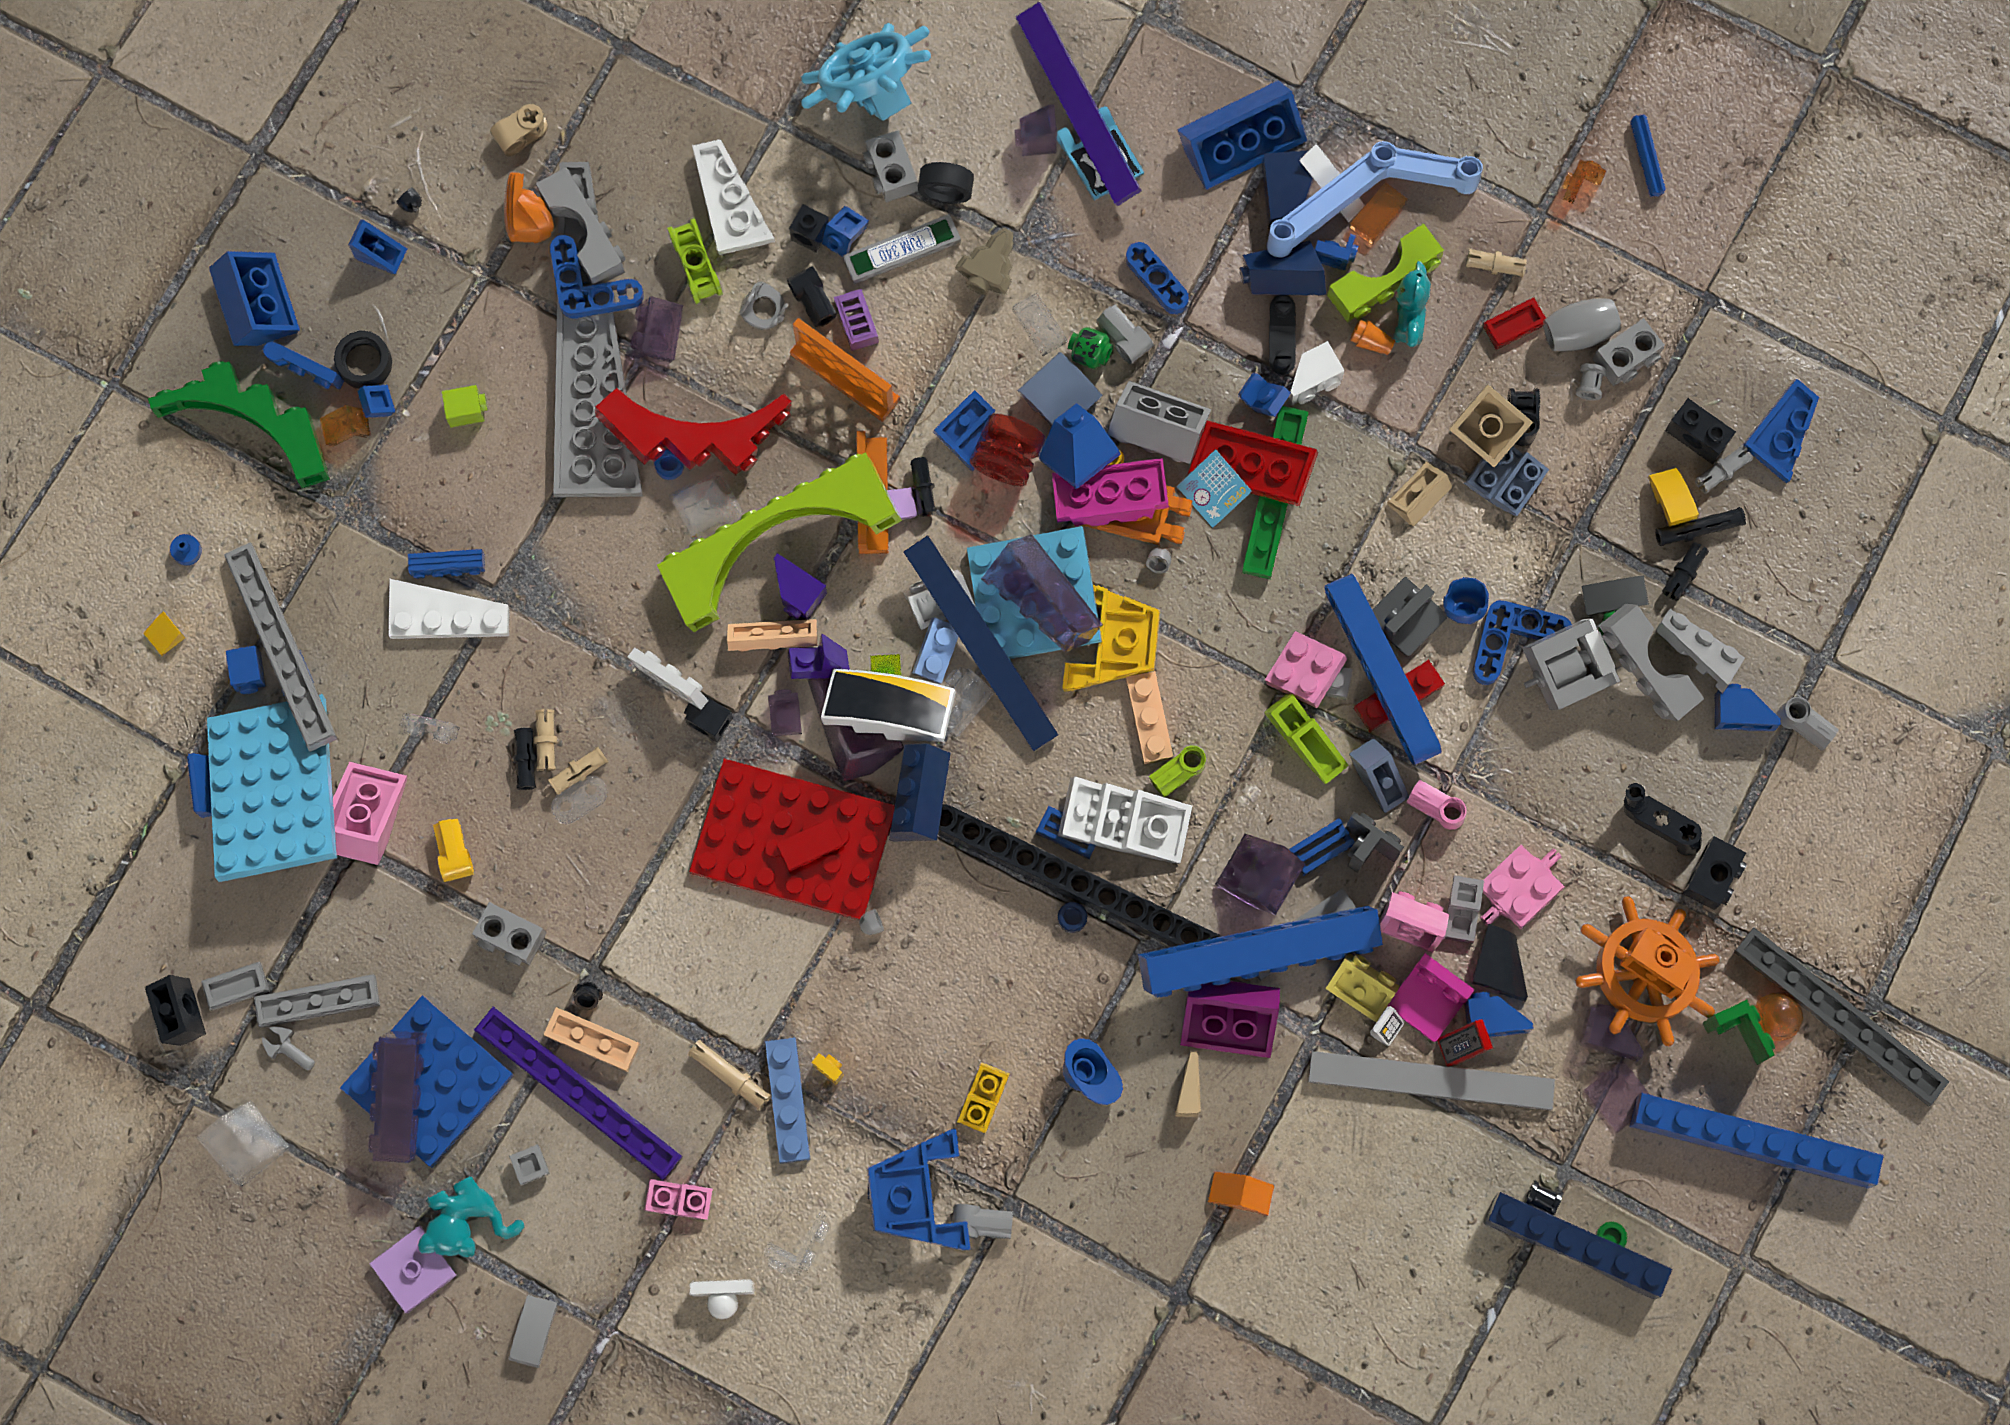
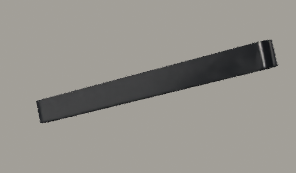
(1068, 874)

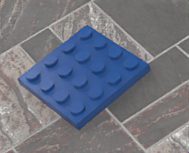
(454, 1083)

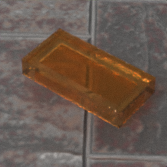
(1378, 213)

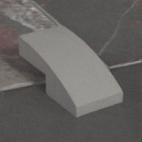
(1464, 909)
(533, 1331)

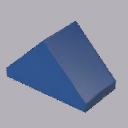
(376, 248)

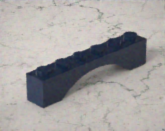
(1578, 1244)

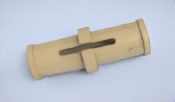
(1496, 262)
(545, 740)
(578, 770)

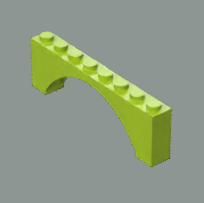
(700, 571)

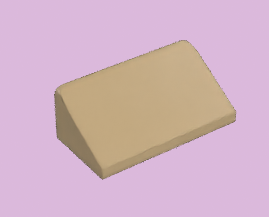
(1420, 493)

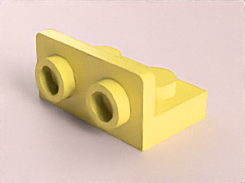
(1363, 986)

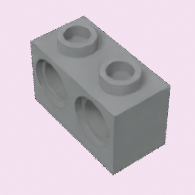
(895, 165)
(1625, 349)
(512, 928)

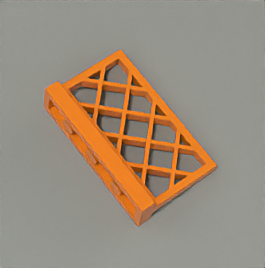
(843, 371)

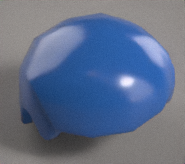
(1466, 600)

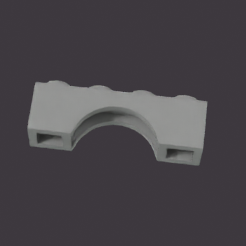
(564, 199)
(1629, 634)

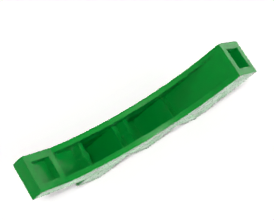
(257, 405)

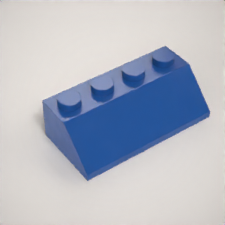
(1242, 133)

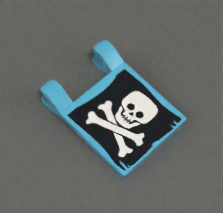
(1084, 164)

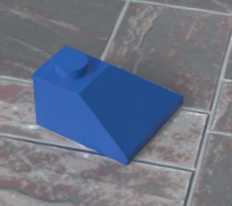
(1077, 447)

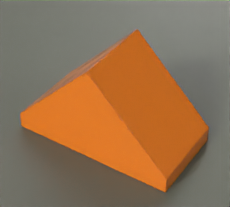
(1241, 1192)

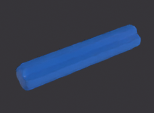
(1648, 155)

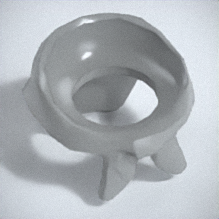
(759, 290)

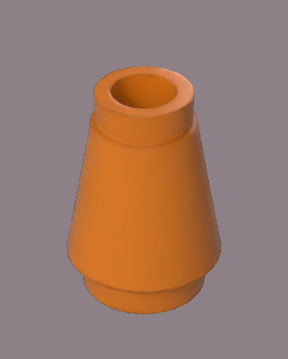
(1372, 338)

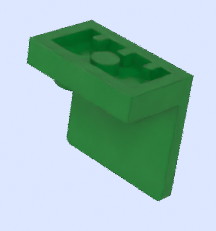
(1747, 1020)

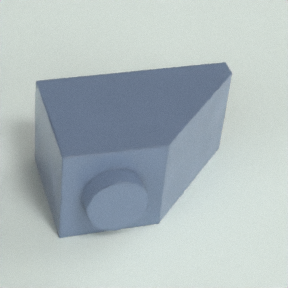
(1379, 774)

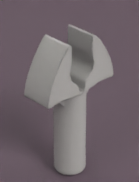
(287, 1048)

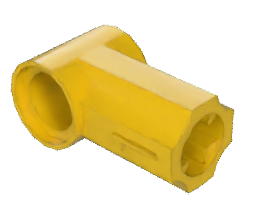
(454, 857)

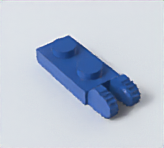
(300, 365)

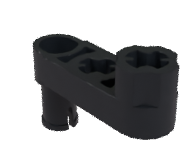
(1644, 811)

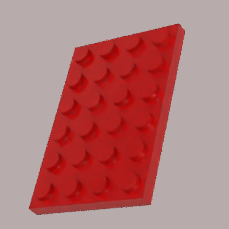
(760, 808)

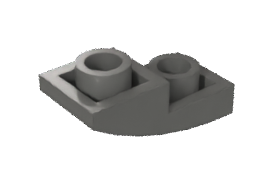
(1614, 594)

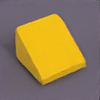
(163, 634)

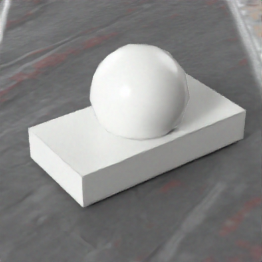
(722, 1295)

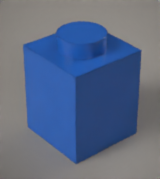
(245, 669)

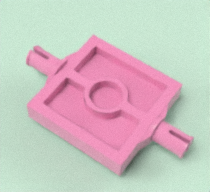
(1521, 887)

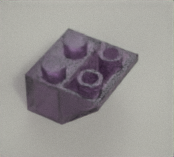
(1260, 873)

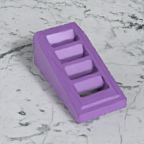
(861, 340)

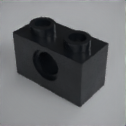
(1700, 431)
(1702, 886)
(175, 1010)

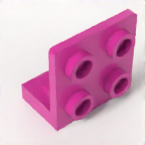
(1430, 997)

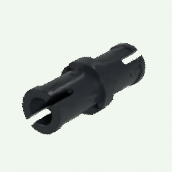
(1685, 571)
(524, 759)

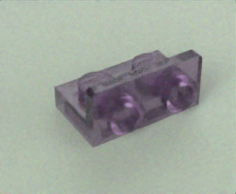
(657, 329)

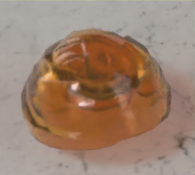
(1779, 1016)

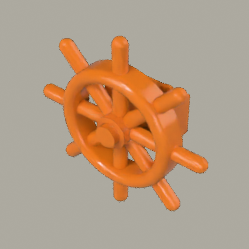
(1656, 961)

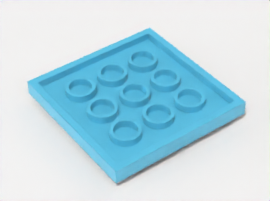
(1013, 631)

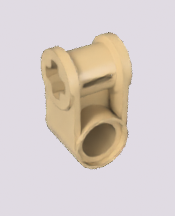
(517, 131)

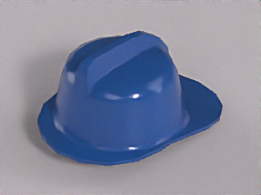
(1091, 1072)

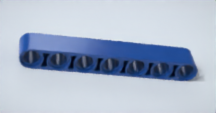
(1383, 669)

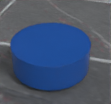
(668, 466)

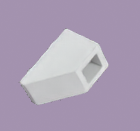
(1316, 371)

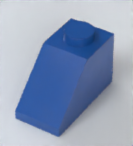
(1743, 710)
(1497, 1015)

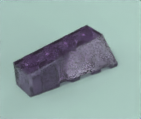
(1043, 593)

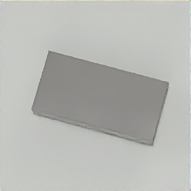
(235, 986)

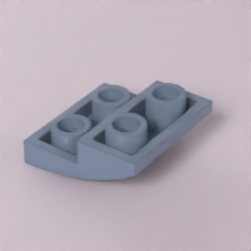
(1058, 388)
(1509, 482)

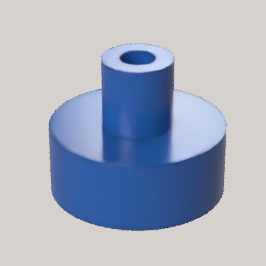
(185, 549)

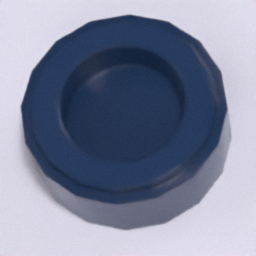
(1072, 917)

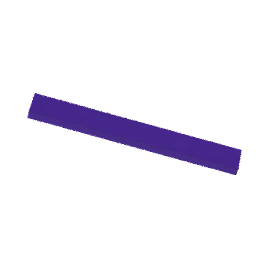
(1078, 104)
(578, 1093)

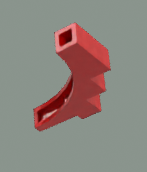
(691, 442)

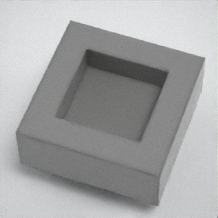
(1340, 686)
(529, 1164)

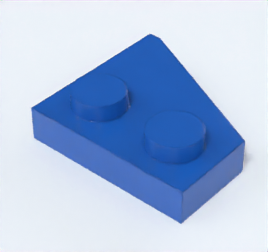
(964, 427)

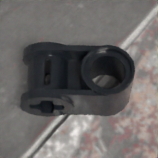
(1529, 404)

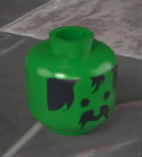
(1090, 348)

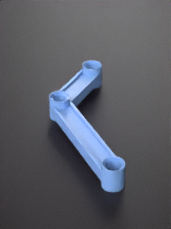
(1378, 164)

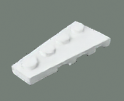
(731, 210)
(436, 613)

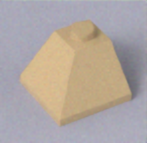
(1490, 425)

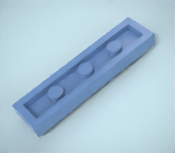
(787, 1100)

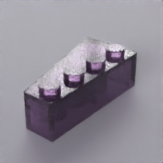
(396, 1096)

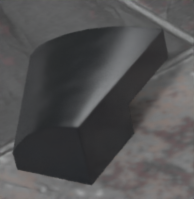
(1500, 964)

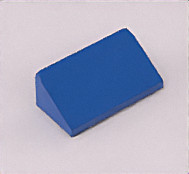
(200, 784)

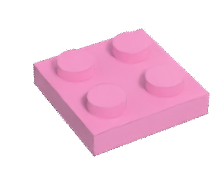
(1306, 669)

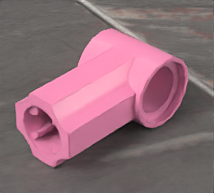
(1434, 803)

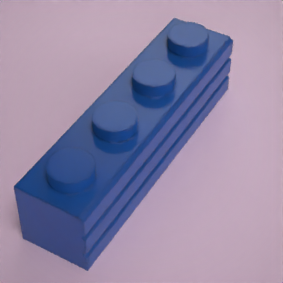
(446, 563)

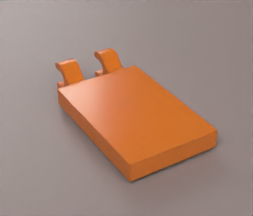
(1156, 528)

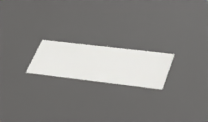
(1324, 172)

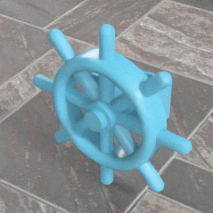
(868, 72)

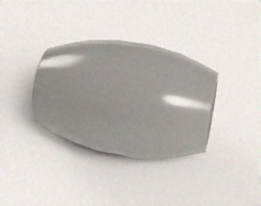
(1582, 324)

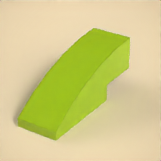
(1306, 738)

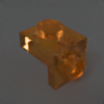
(1585, 170)
(344, 424)

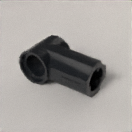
(809, 290)

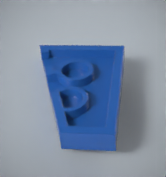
(1780, 433)

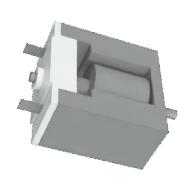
(1561, 669)

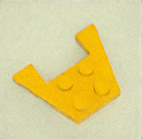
(1126, 646)

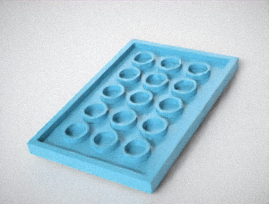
(267, 793)

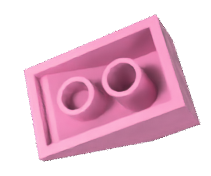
(366, 811)
(1414, 921)

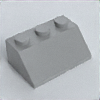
(1158, 422)

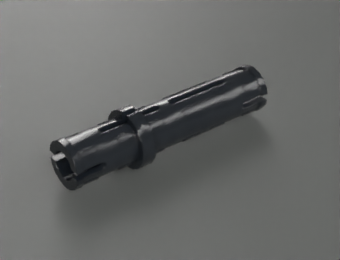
(1701, 526)

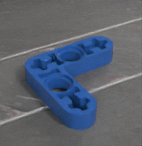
(578, 291)
(1511, 625)

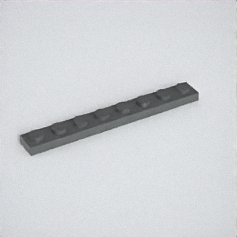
(1841, 1017)

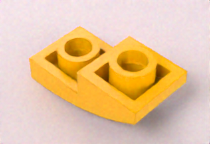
(1674, 496)
(983, 1097)

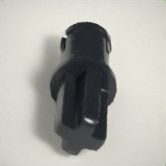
(923, 487)

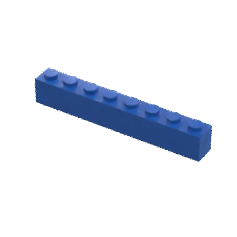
(1260, 950)
(1756, 1141)

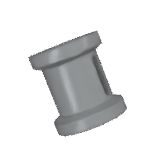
(1591, 381)

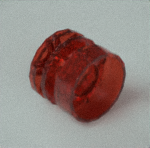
(1007, 449)

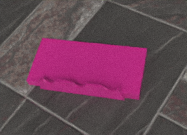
(1114, 493)

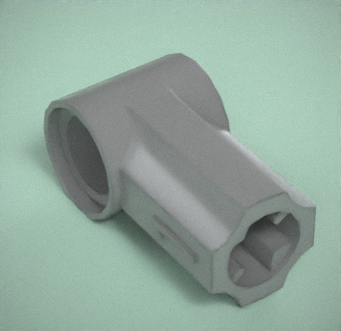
(1129, 340)
(1810, 723)
(984, 1221)

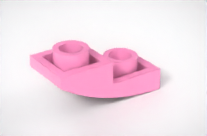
(678, 1199)

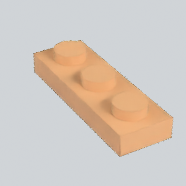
(772, 635)
(1149, 718)
(591, 1039)

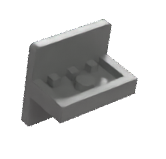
(1408, 615)
(1369, 839)

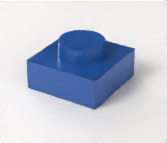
(376, 401)

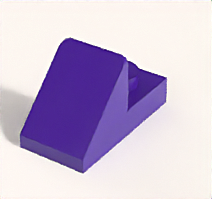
(817, 661)

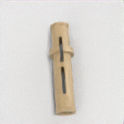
(740, 1083)

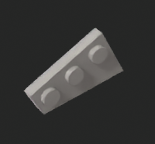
(1707, 651)

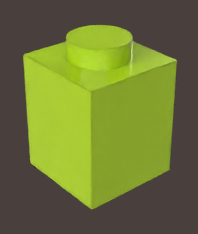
(464, 405)

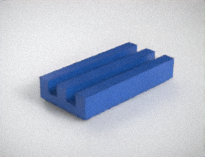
(1343, 833)
(1059, 840)

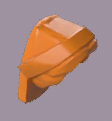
(525, 213)

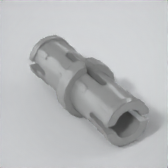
(1723, 469)

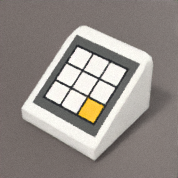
(1387, 1026)

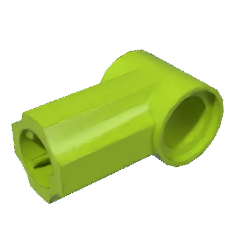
(1176, 772)

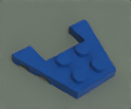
(903, 1195)

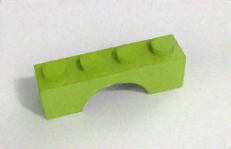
(1357, 293)

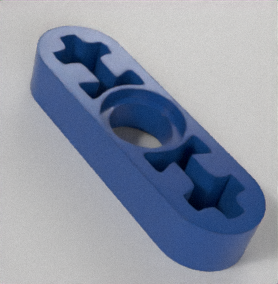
(1158, 266)

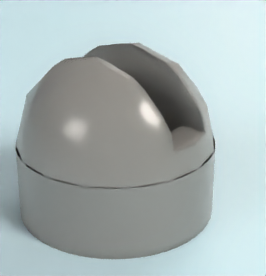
(1152, 560)
(871, 923)

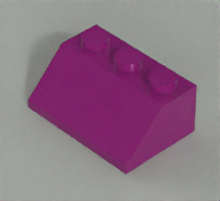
(1231, 1018)

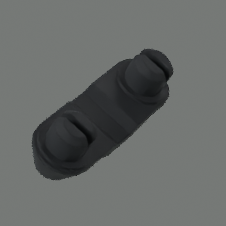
(1282, 334)

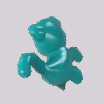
(1411, 310)
(450, 1232)

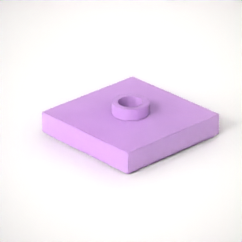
(410, 1274)

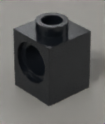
(808, 228)
(710, 720)

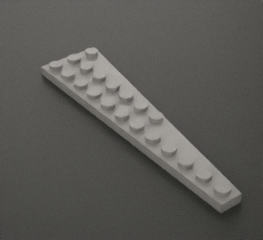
(588, 368)

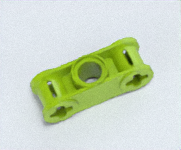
(688, 244)

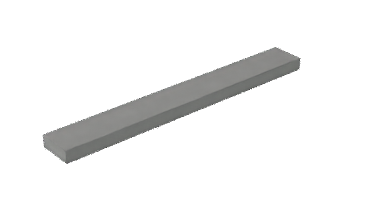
(280, 647)
(1431, 1080)

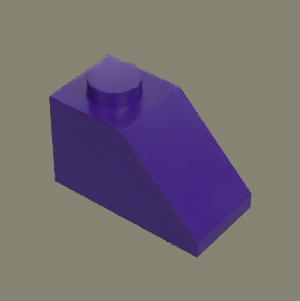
(798, 589)

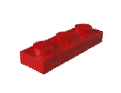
(1424, 682)

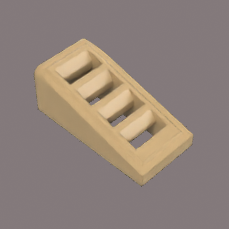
(1189, 1096)

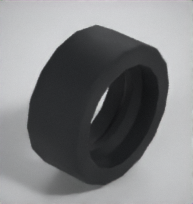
(945, 183)
(356, 339)

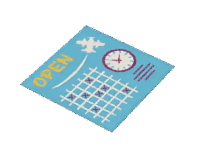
(1214, 488)

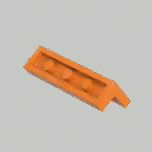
(877, 451)

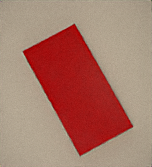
(1264, 463)

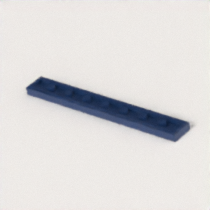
(981, 643)

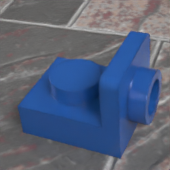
(843, 230)
(1335, 256)
(1263, 396)

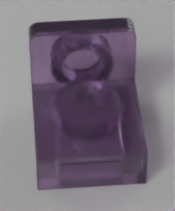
(785, 713)

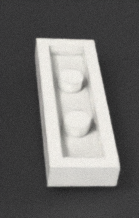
(668, 677)

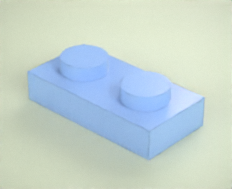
(936, 651)

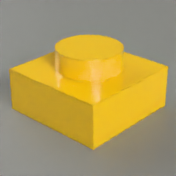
(828, 1067)

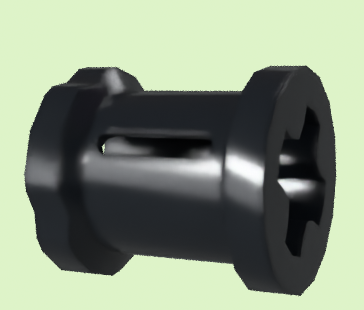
(1543, 1198)

